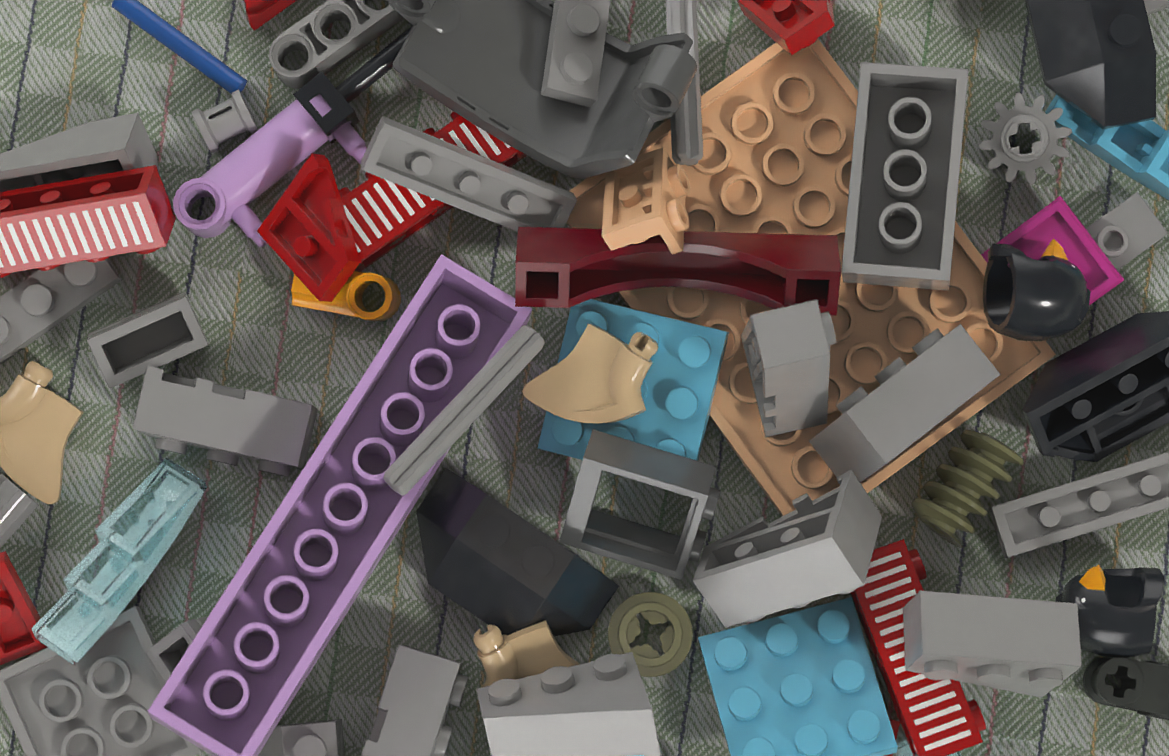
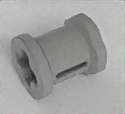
(224, 121)

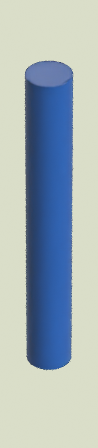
(180, 44)

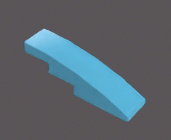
(1133, 149)

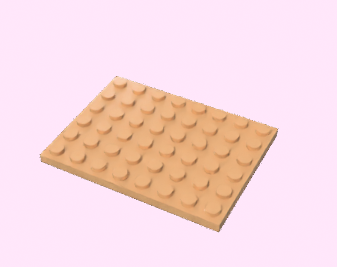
(782, 165)

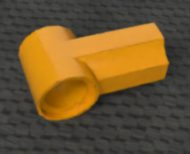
(349, 298)

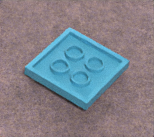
(674, 391)
(798, 686)

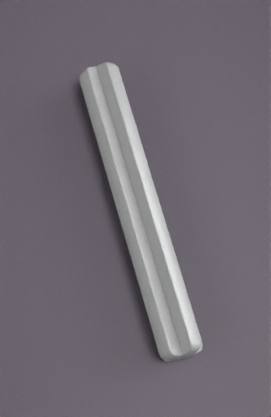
(687, 120)
(463, 410)

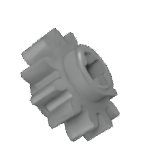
(1009, 126)

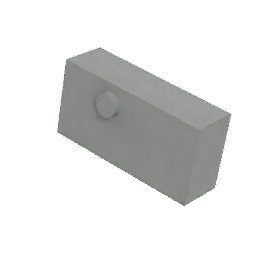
(904, 176)

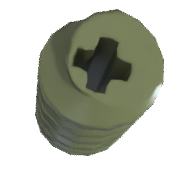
(964, 485)

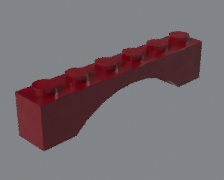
(772, 269)

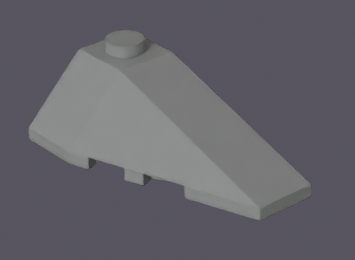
(78, 153)

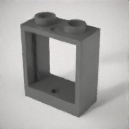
(629, 540)

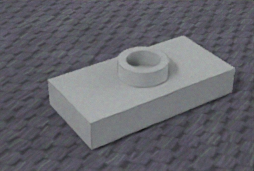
(1127, 230)

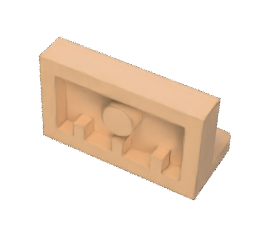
(646, 202)

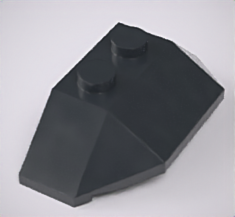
(1097, 57)
(1103, 391)
(504, 564)

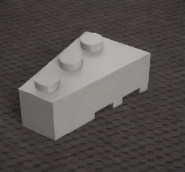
(790, 365)
(905, 404)
(224, 422)
(793, 560)
(992, 640)
(416, 705)
(572, 712)

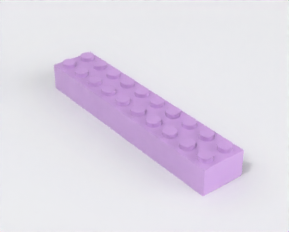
(332, 521)

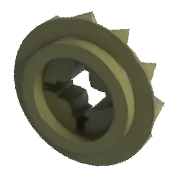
(656, 609)

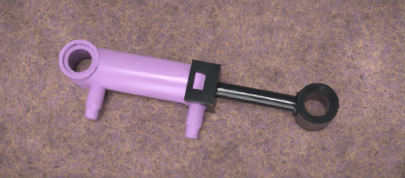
(315, 117)

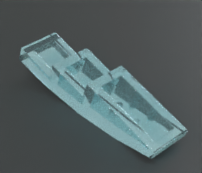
(118, 566)

